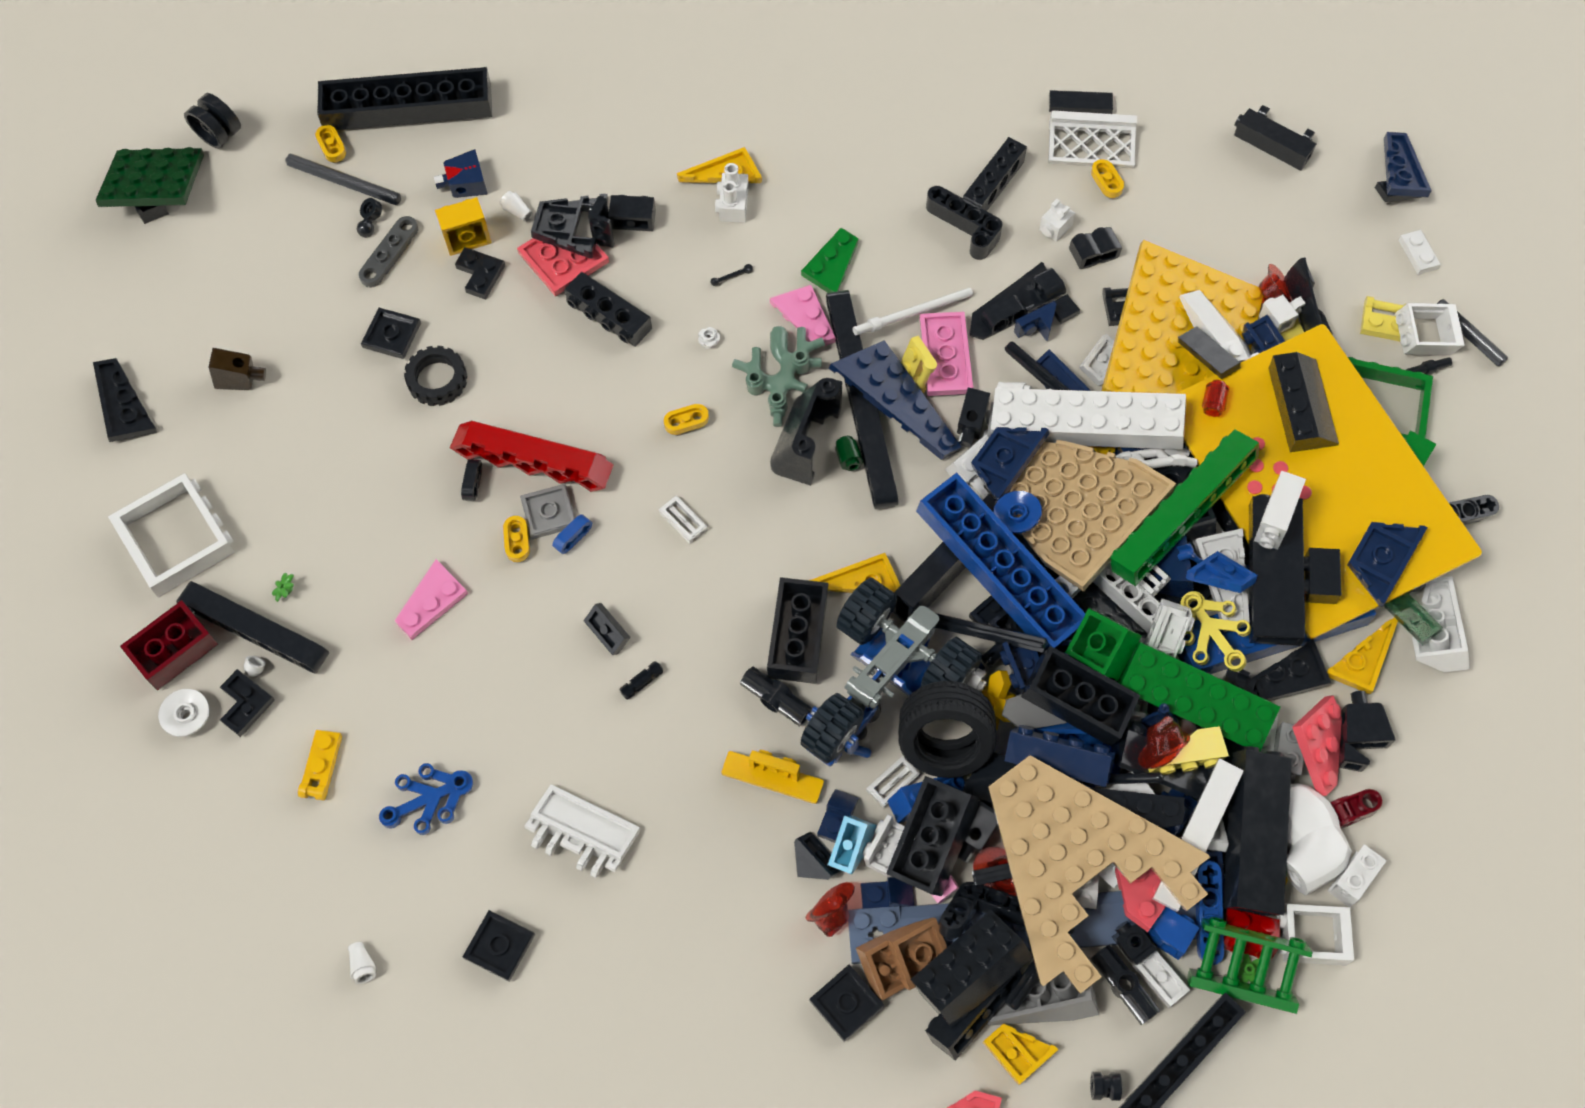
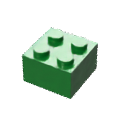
(1103, 644)

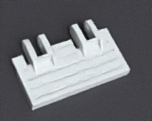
(581, 824)

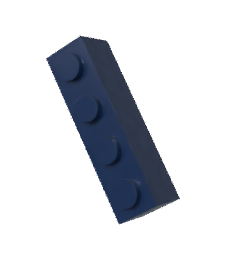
(1067, 756)

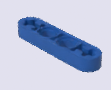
(1214, 910)

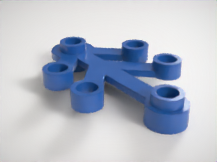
(429, 796)

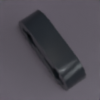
(471, 480)

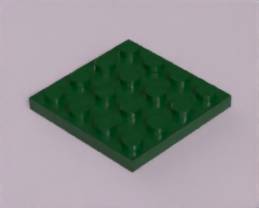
(150, 177)

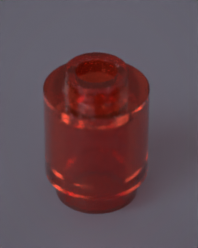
(1215, 398)

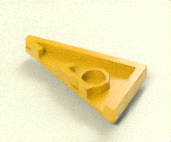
(712, 170)
(850, 577)
(1363, 664)

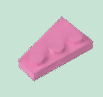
(804, 310)
(430, 600)

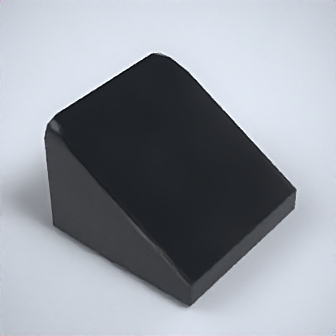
(1352, 759)

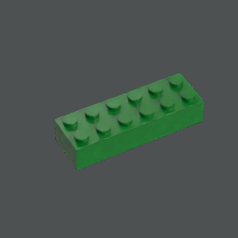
(1199, 696)

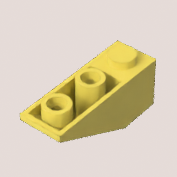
(1204, 748)

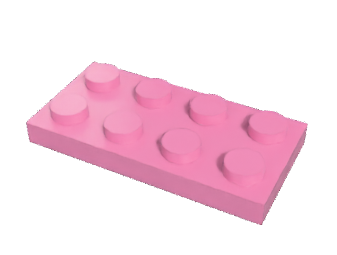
(948, 343)

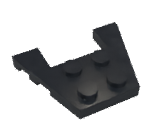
(558, 223)

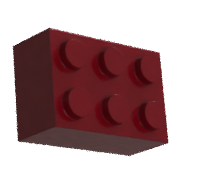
(168, 645)

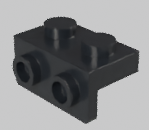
(600, 224)

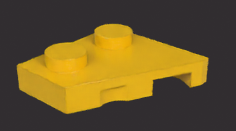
(1018, 1052)

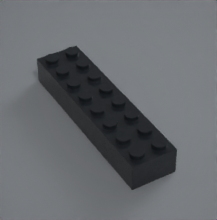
(405, 98)

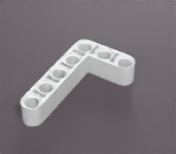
(1115, 591)

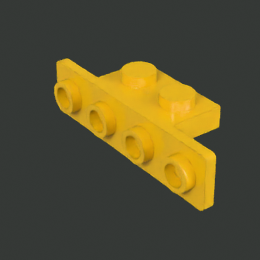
(773, 774)

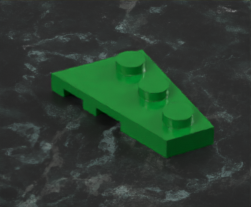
(831, 262)

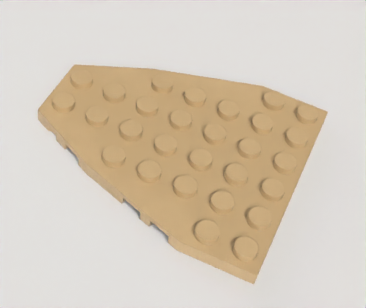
(1087, 506)

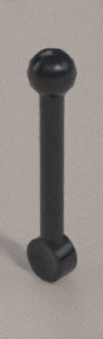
(747, 269)

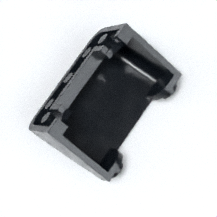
(794, 448)

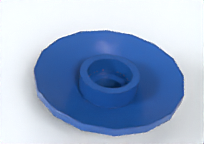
(1018, 504)

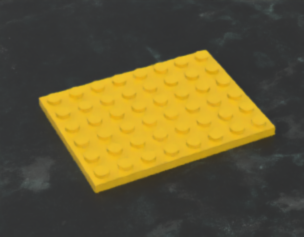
(1153, 317)

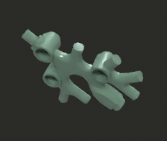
(784, 380)

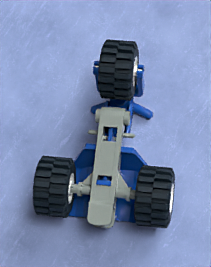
(894, 656)

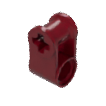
(1351, 808)

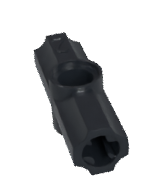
(775, 696)
(1135, 999)

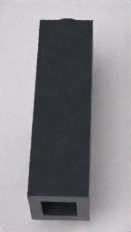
(1274, 138)

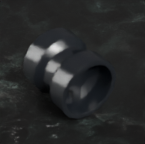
(1106, 1086)

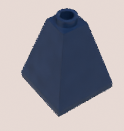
(1176, 570)

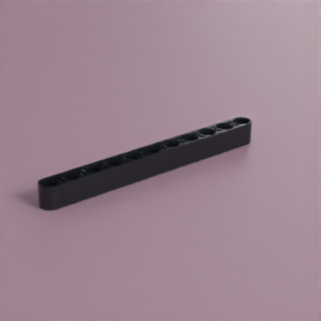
(864, 414)

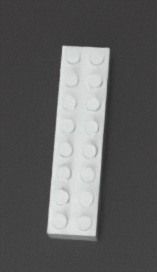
(1095, 416)

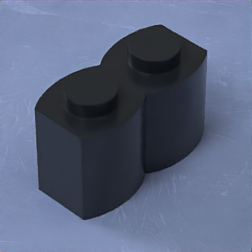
(1095, 247)

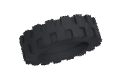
(430, 356)

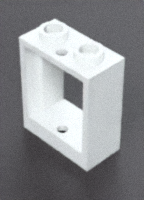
(1445, 316)
(1279, 510)
(1342, 933)

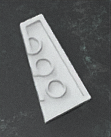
(1230, 545)

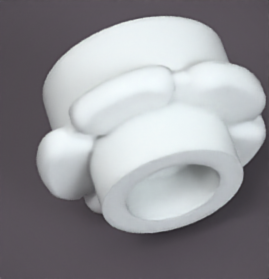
(708, 342)

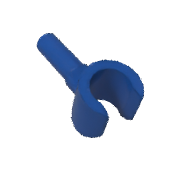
(1187, 552)

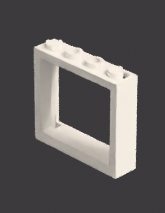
(191, 566)

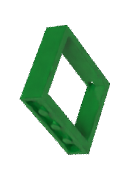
(1403, 378)

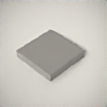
(547, 511)

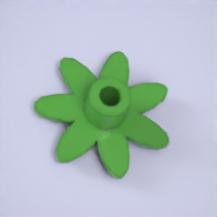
(283, 587)
(1244, 973)

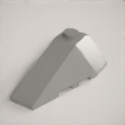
(1050, 1003)

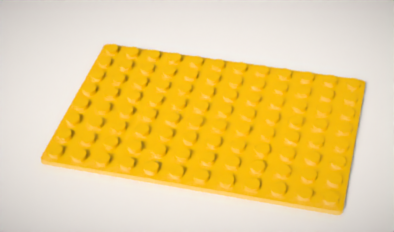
(1351, 484)

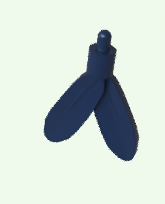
(1155, 717)

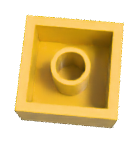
(463, 226)

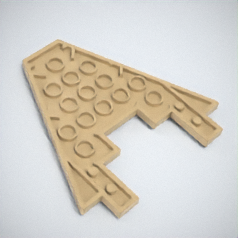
(1060, 839)

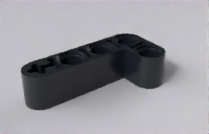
(967, 218)
(1469, 510)

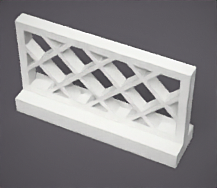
(1092, 122)

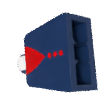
(462, 176)

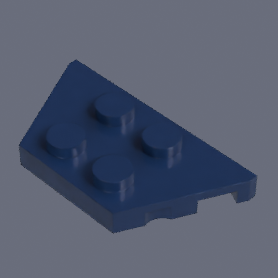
(1006, 457)
(1384, 556)

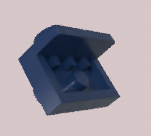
(1262, 334)
(1021, 663)

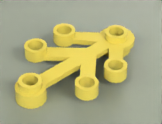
(1211, 628)

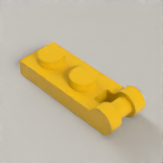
(320, 764)

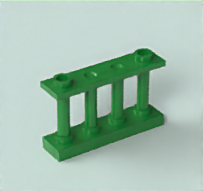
(1255, 991)

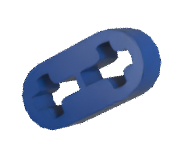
(572, 534)

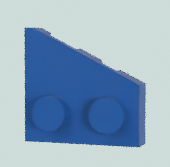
(1222, 573)

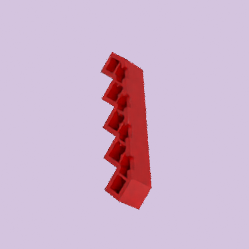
(532, 455)

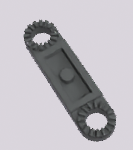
(388, 251)

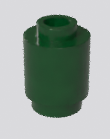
(848, 453)

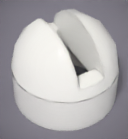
(254, 665)

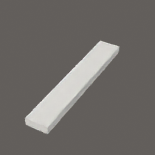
(1205, 818)

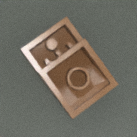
(899, 956)

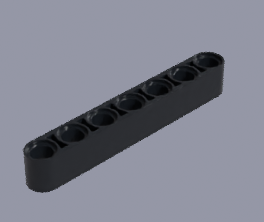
(253, 627)

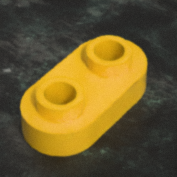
(330, 143)
(1108, 180)
(685, 418)
(516, 540)

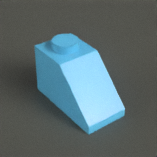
(850, 843)

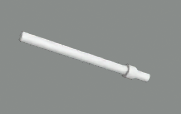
(875, 324)

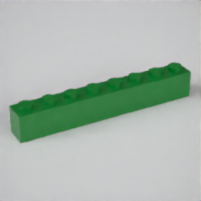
(1184, 507)

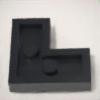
(484, 271)
(249, 705)

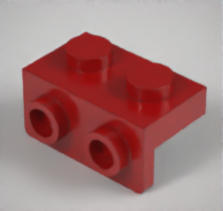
(1251, 922)

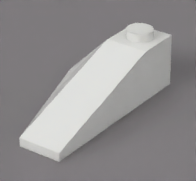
(1210, 321)
(1449, 648)

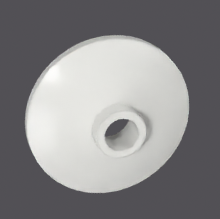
(177, 705)

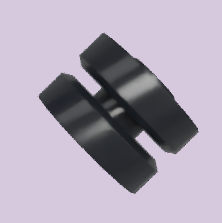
(212, 120)

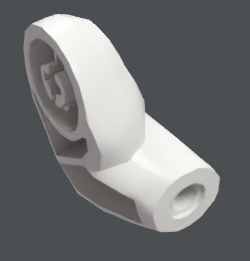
(1315, 841)

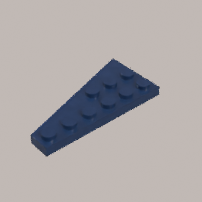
(894, 392)

